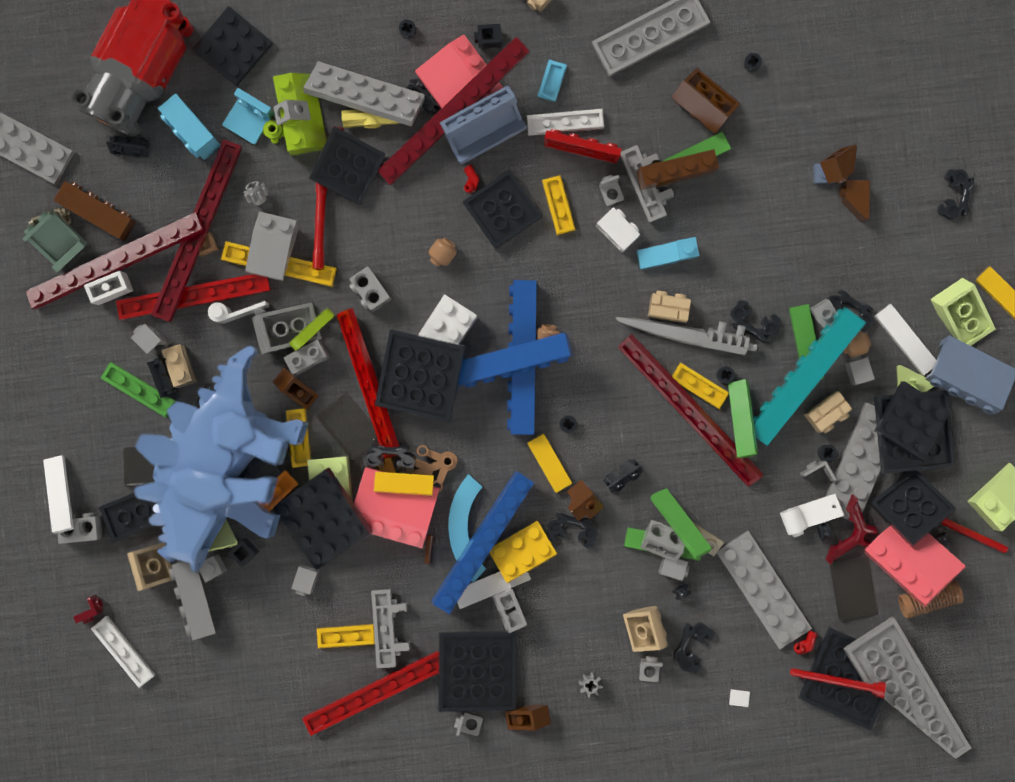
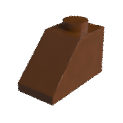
(840, 164)
(856, 197)
(295, 388)
(528, 717)

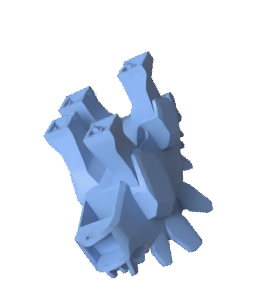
(201, 464)

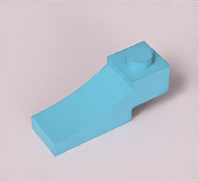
(668, 253)

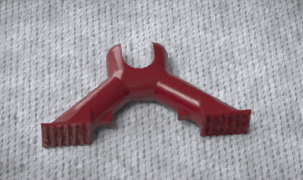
(858, 534)

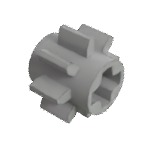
(256, 193)
(594, 688)

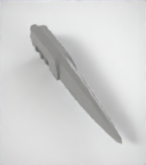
(713, 339)

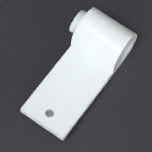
(222, 314)
(811, 514)

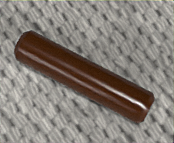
(428, 552)

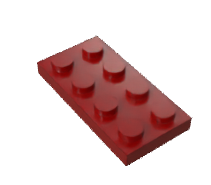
(589, 148)

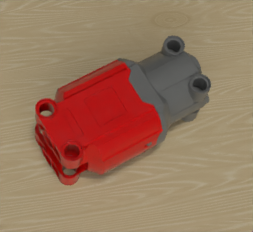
(133, 63)

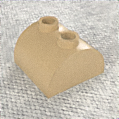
(149, 567)
(645, 629)

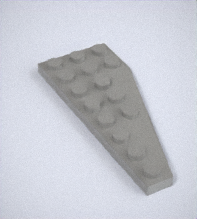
(889, 658)

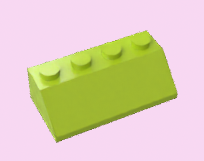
(300, 135)

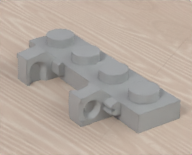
(650, 199)
(386, 644)

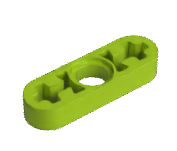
(311, 329)

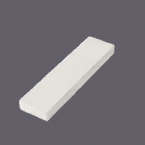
(565, 121)
(906, 339)
(58, 494)
(488, 587)
(123, 651)

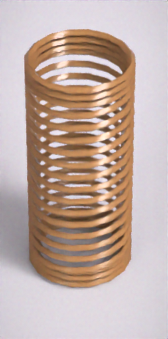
(908, 608)

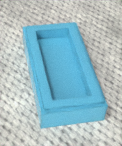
(552, 80)

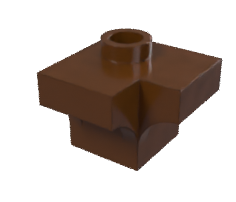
(583, 501)

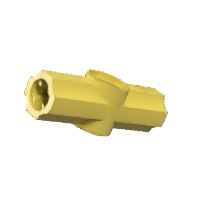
(358, 118)

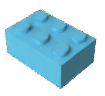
(188, 127)

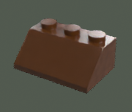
(705, 100)

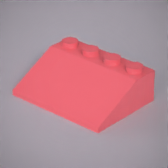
(452, 70)
(394, 515)
(918, 569)

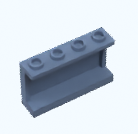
(483, 125)
(972, 375)

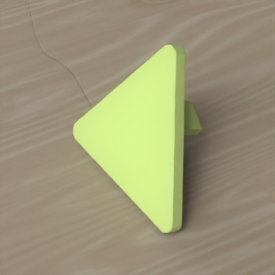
(913, 378)
(224, 538)

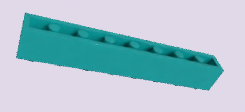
(807, 374)

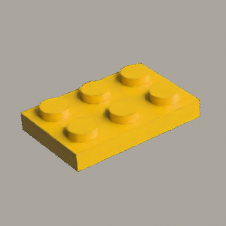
(522, 552)

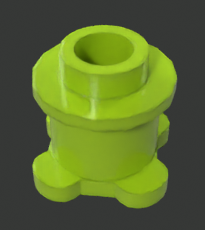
(277, 134)

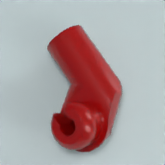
(473, 179)
(806, 645)

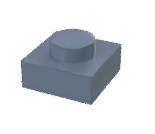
(819, 176)

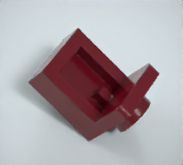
(96, 608)

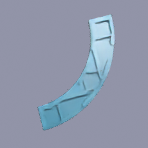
(459, 518)

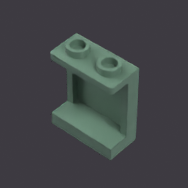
(54, 239)

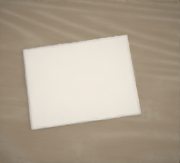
(739, 698)

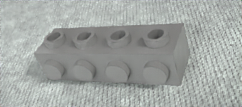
(193, 601)

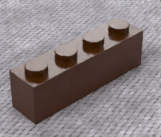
(677, 169)
(94, 211)

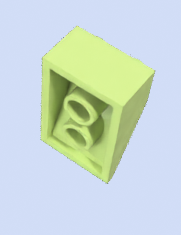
(963, 312)
(340, 467)
(997, 499)

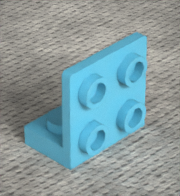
(248, 117)

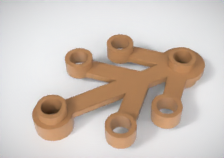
(427, 469)

